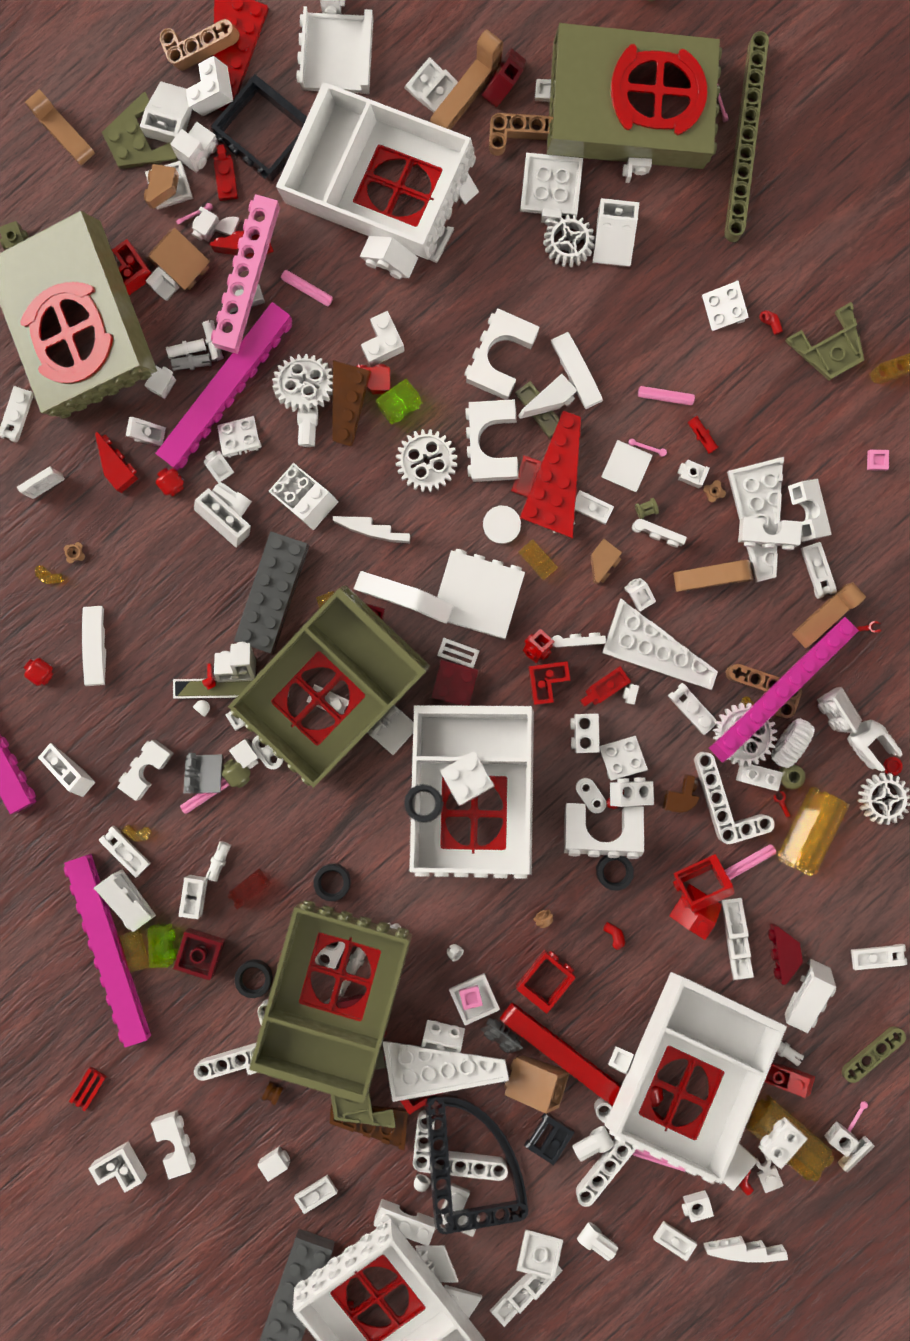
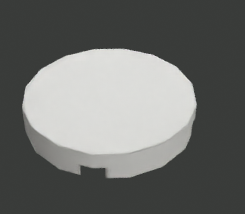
(501, 524)

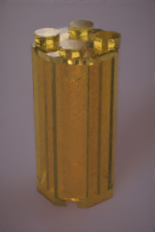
(813, 831)
(810, 1157)

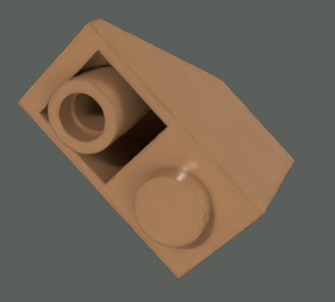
(162, 185)
(602, 559)

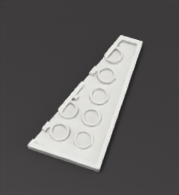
(759, 495)
(648, 646)
(430, 1071)

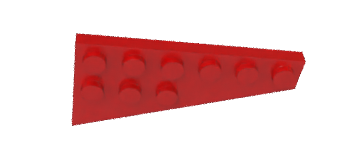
(248, 18)
(555, 486)

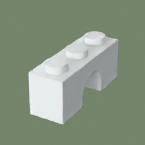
(810, 498)
(752, 533)
(133, 782)
(171, 1128)
(416, 1228)

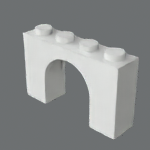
(502, 327)
(480, 417)
(579, 841)

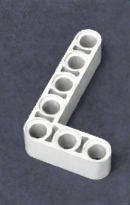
(404, 596)
(722, 805)
(229, 1057)
(469, 1159)
(599, 1168)

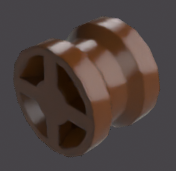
(272, 1093)

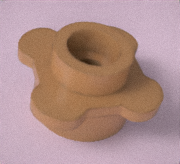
(708, 489)
(69, 549)
(543, 918)

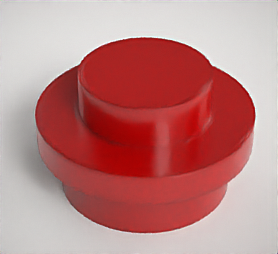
(893, 765)

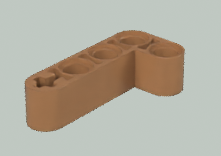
(184, 48)
(59, 127)
(508, 131)
(713, 575)
(832, 610)
(762, 685)

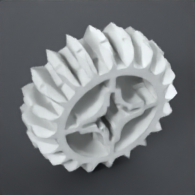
(582, 233)
(792, 743)
(886, 806)

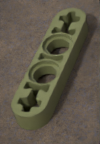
(876, 1058)

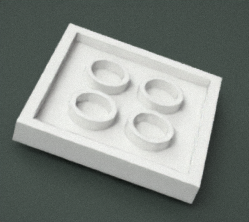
(551, 183)

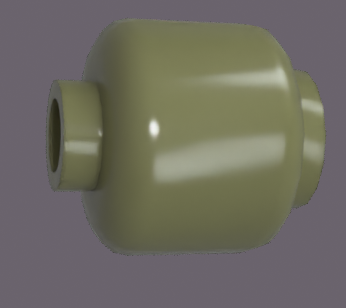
(235, 774)
(792, 777)

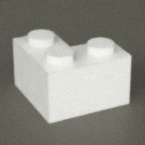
(213, 90)
(195, 146)
(389, 255)
(387, 342)
(235, 665)
(120, 1163)

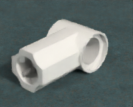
(307, 427)
(234, 500)
(597, 1142)
(592, 1238)

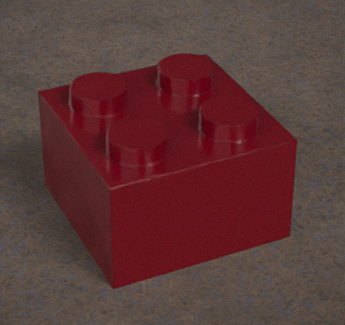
(454, 683)
(199, 954)

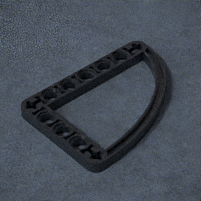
(445, 1193)

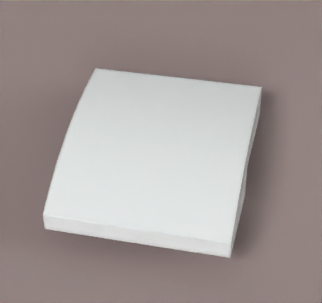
(431, 85)
(626, 465)

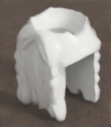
(865, 735)

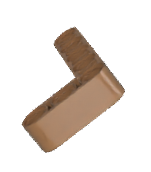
(472, 83)

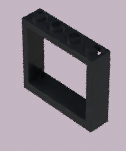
(234, 108)

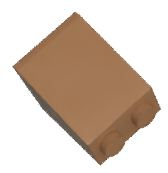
(179, 259)
(536, 1083)

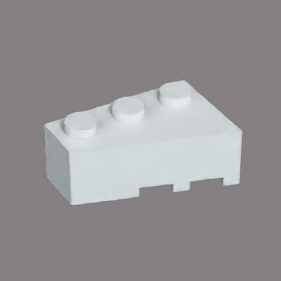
(125, 900)
(811, 997)

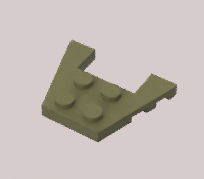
(128, 141)
(835, 353)
(357, 1112)

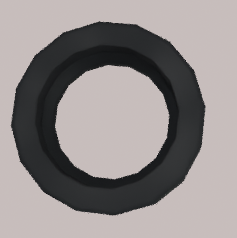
(438, 803)
(346, 882)
(614, 886)
(243, 990)

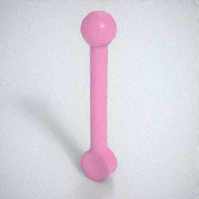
(724, 114)
(208, 206)
(662, 452)
(863, 1105)

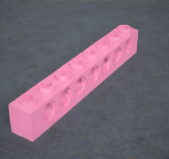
(258, 207)

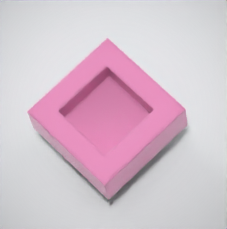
(878, 460)
(470, 997)

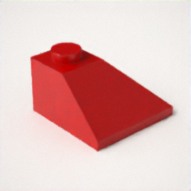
(699, 922)

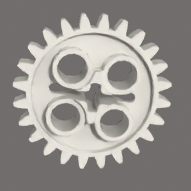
(303, 383)
(433, 476)
(759, 748)

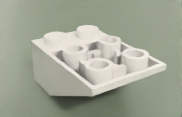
(166, 113)
(615, 232)
(303, 496)
(840, 711)

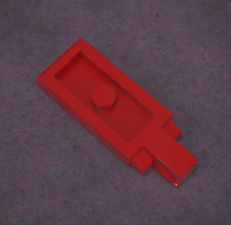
(225, 175)
(605, 687)

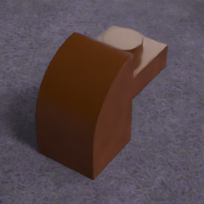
(681, 801)

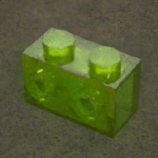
(398, 401)
(161, 945)

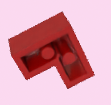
(133, 267)
(541, 678)

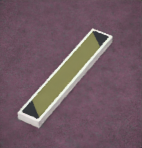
(195, 689)

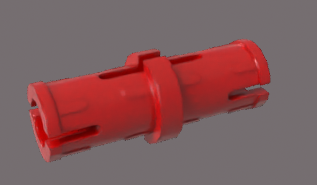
(703, 434)

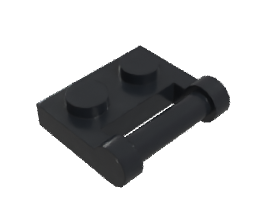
(554, 1142)

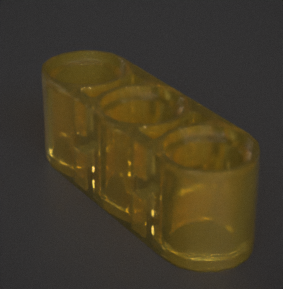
(891, 370)

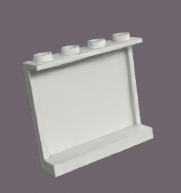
(335, 51)
(481, 592)

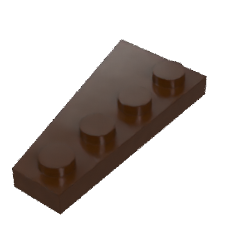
(348, 397)
(386, 1135)

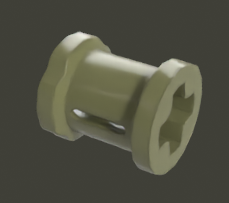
(652, 505)

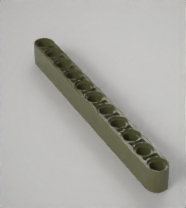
(748, 128)

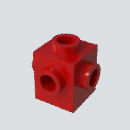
(538, 646)

